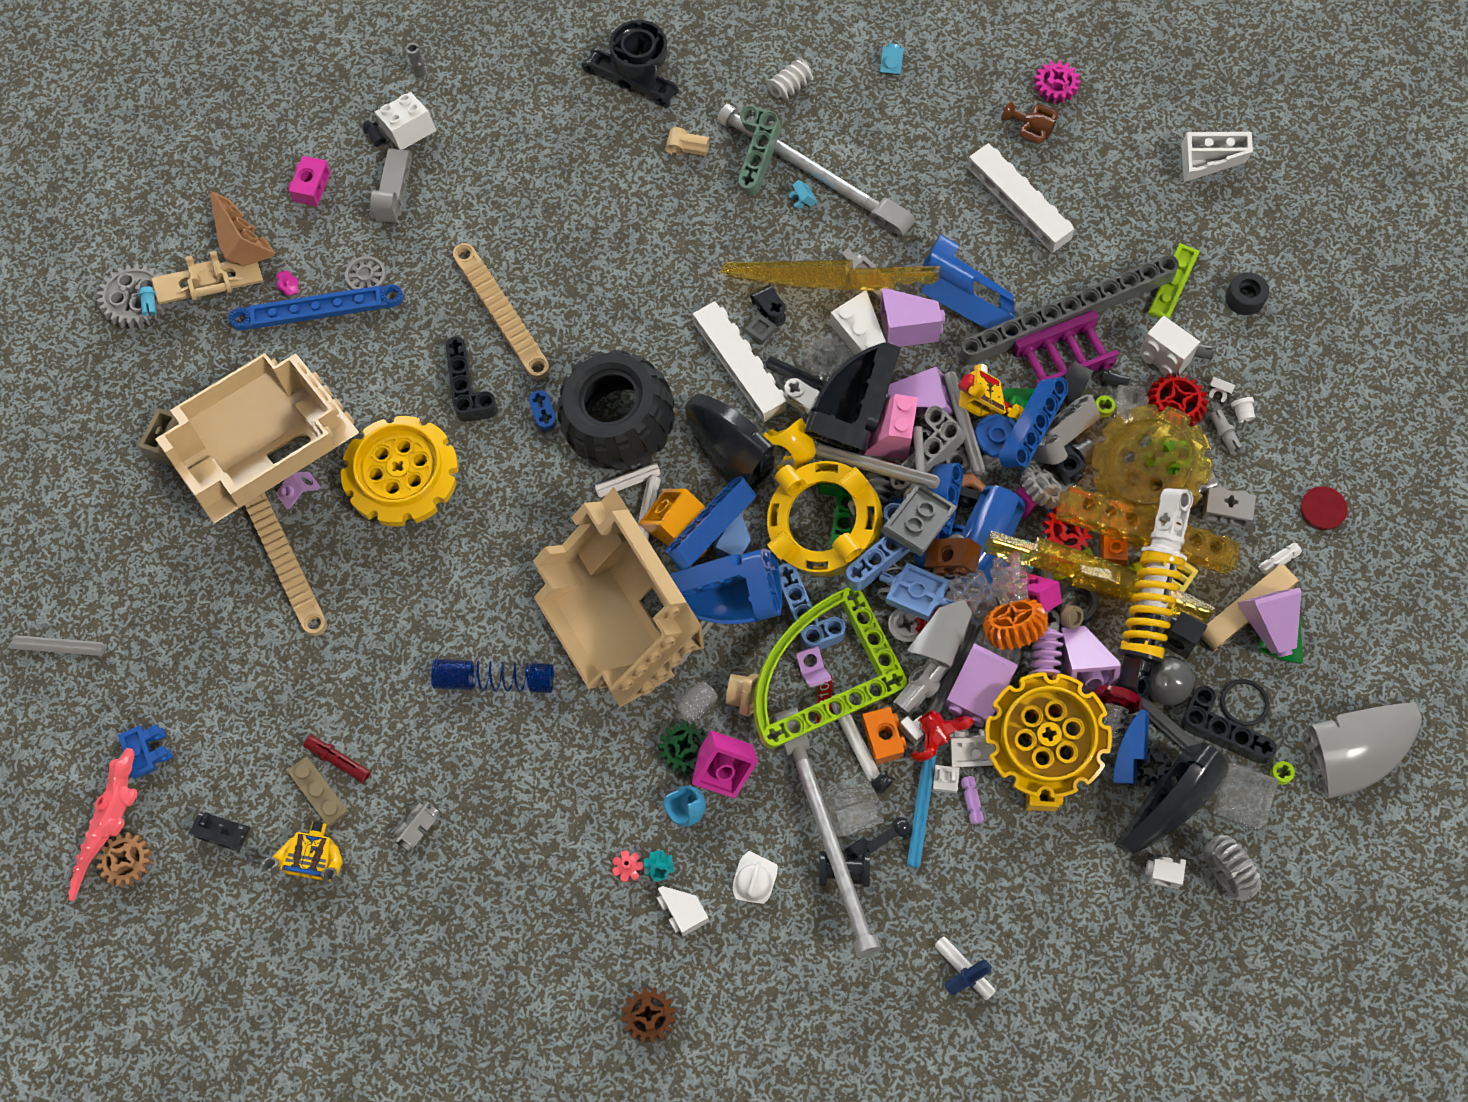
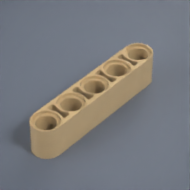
(1232, 619)

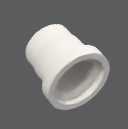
(1244, 409)

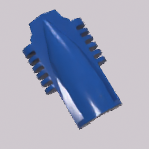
(995, 511)

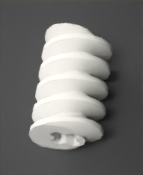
(790, 79)

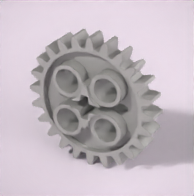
(124, 289)

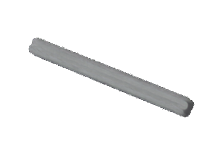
(877, 466)

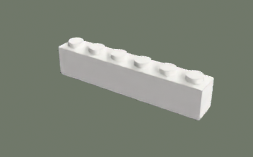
(1020, 198)
(739, 361)

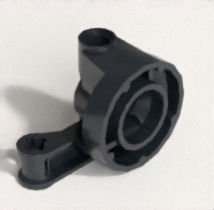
(630, 68)

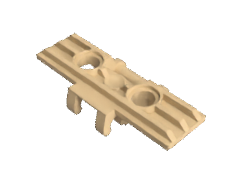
(205, 279)

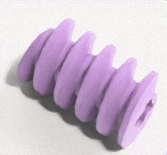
(1045, 653)

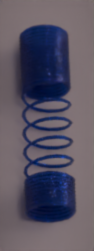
(455, 675)

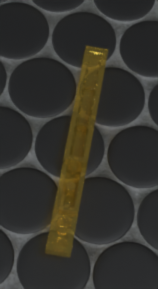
(832, 274)
(1088, 571)

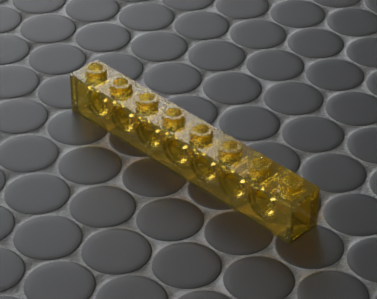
(1071, 510)

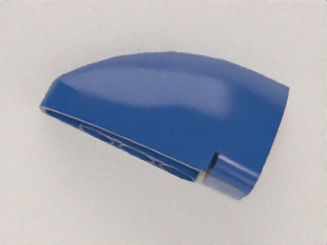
(733, 588)

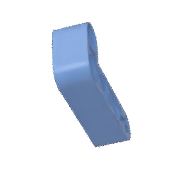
(878, 552)
(796, 608)

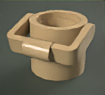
(741, 692)

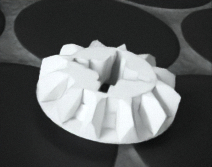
(896, 620)

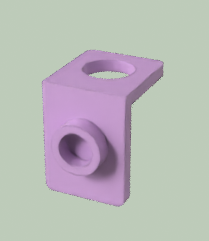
(294, 487)
(814, 674)

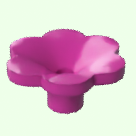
(287, 283)

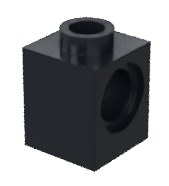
(1075, 462)

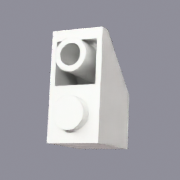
(684, 908)

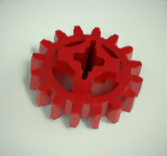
(1076, 534)

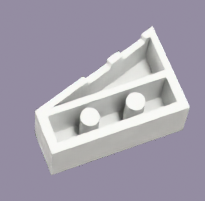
(1214, 151)
(857, 323)

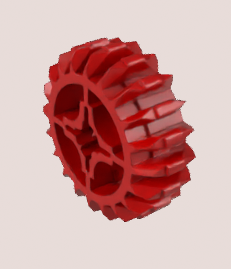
(1181, 391)

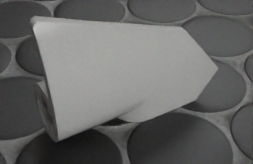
(943, 634)

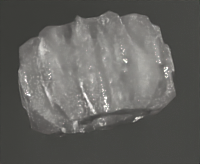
(697, 701)

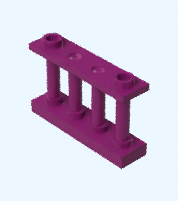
(1065, 331)

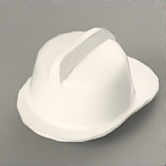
(754, 878)

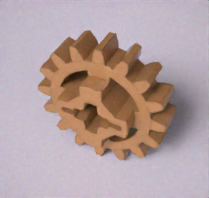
(118, 869)

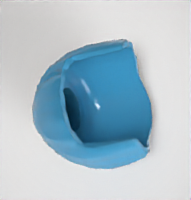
(685, 806)

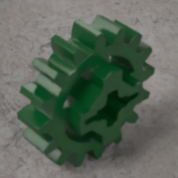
(675, 743)

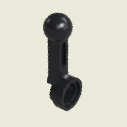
(900, 827)

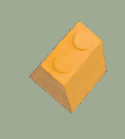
(671, 514)

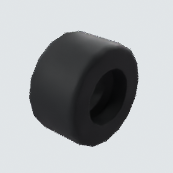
(1242, 304)

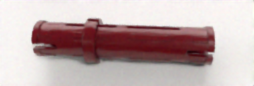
(328, 753)

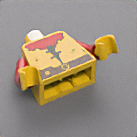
(983, 395)

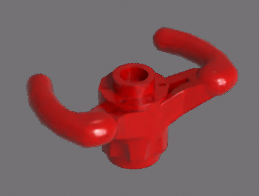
(937, 732)

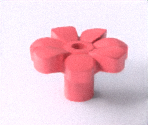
(631, 868)

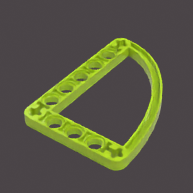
(884, 673)

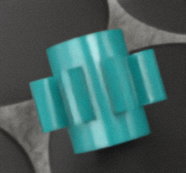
(658, 865)

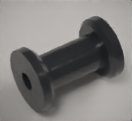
(857, 868)

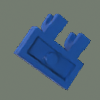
(144, 759)

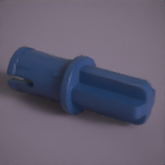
(968, 977)

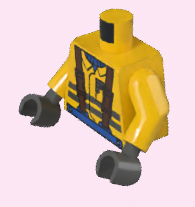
(308, 856)

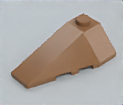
(236, 235)

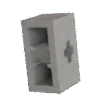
(1239, 512)

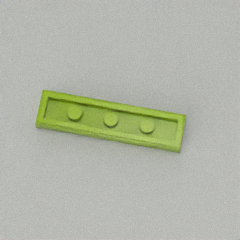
(1169, 293)

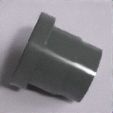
(1084, 449)

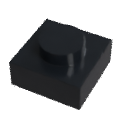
(968, 497)

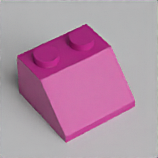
(724, 764)

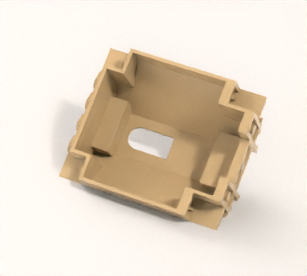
(243, 419)
(597, 607)

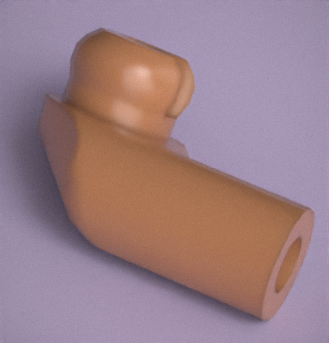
(972, 481)

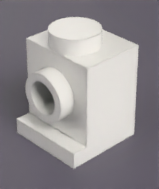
(1166, 872)

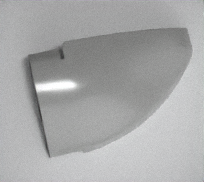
(1360, 746)

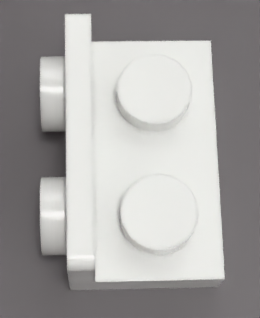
(969, 749)

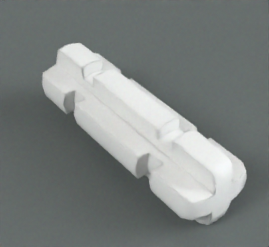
(1281, 557)

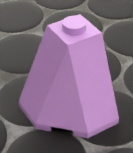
(928, 387)
(1088, 659)

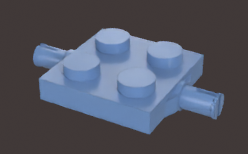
(916, 591)

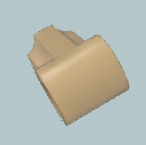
(680, 141)

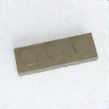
(317, 791)

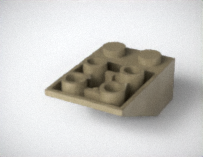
(160, 423)

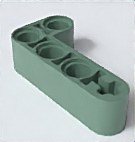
(755, 152)

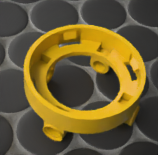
(847, 546)

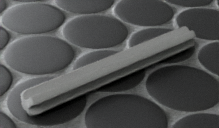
(964, 421)

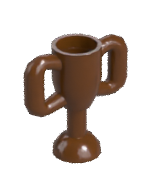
(1039, 121)

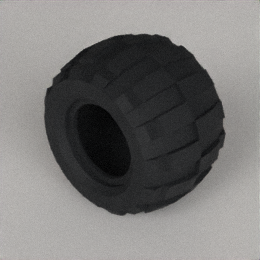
(630, 438)

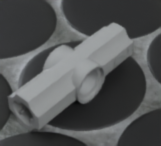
(922, 685)

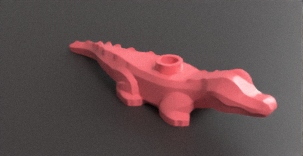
(107, 817)

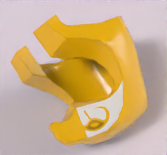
(796, 442)

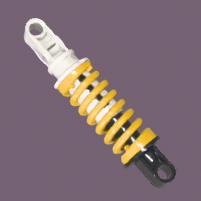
(1154, 592)

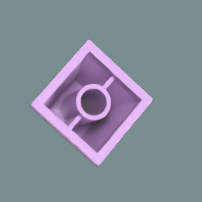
(1275, 619)

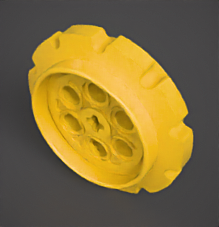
(399, 471)
(1059, 775)

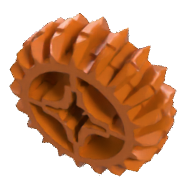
(1015, 624)

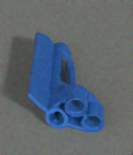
(956, 287)

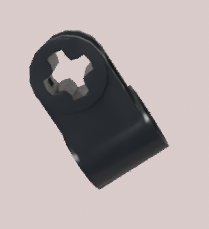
(769, 304)

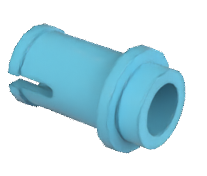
(147, 300)

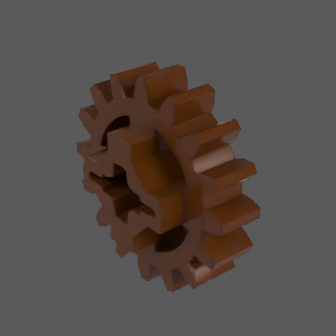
(636, 1017)

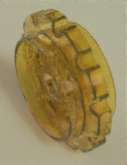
(1125, 437)

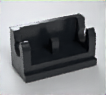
(219, 831)

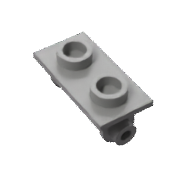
(420, 817)

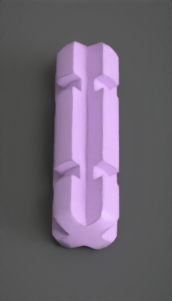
(972, 800)

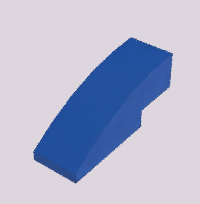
(1132, 749)

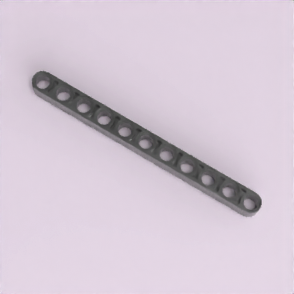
(1076, 302)

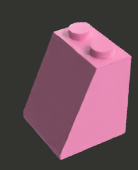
(894, 428)

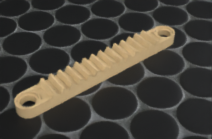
(501, 311)
(286, 564)

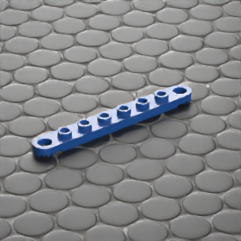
(316, 307)

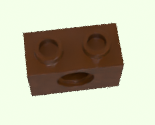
(953, 556)

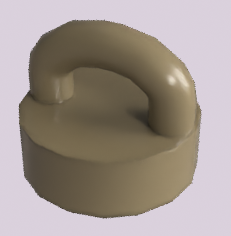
(1071, 616)

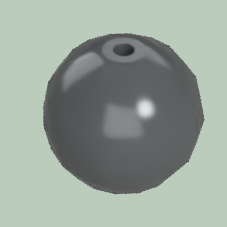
(1171, 681)

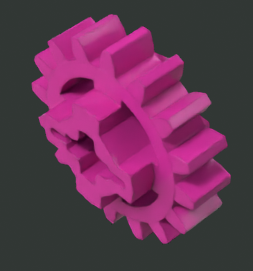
(1057, 82)

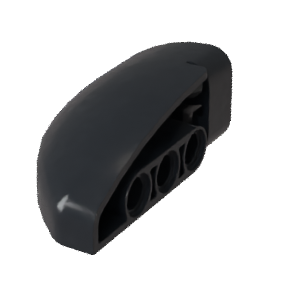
(853, 400)
(728, 440)
(1198, 775)

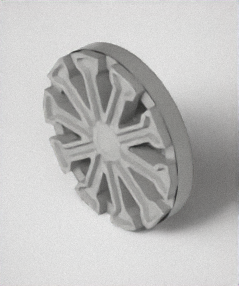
(365, 273)

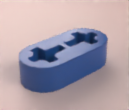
(537, 411)

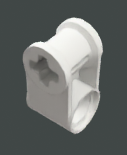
(803, 398)

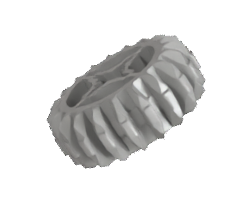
(1232, 868)

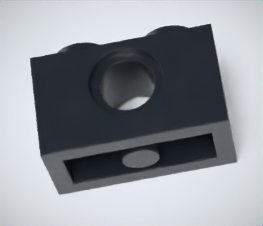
(1183, 634)

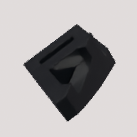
(1077, 379)

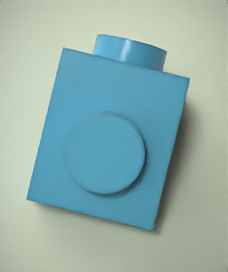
(892, 59)

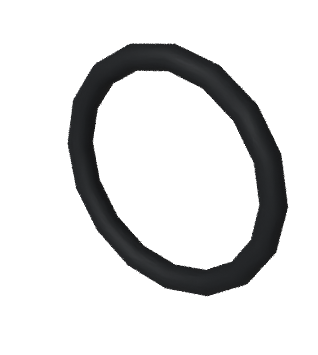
(1258, 687)

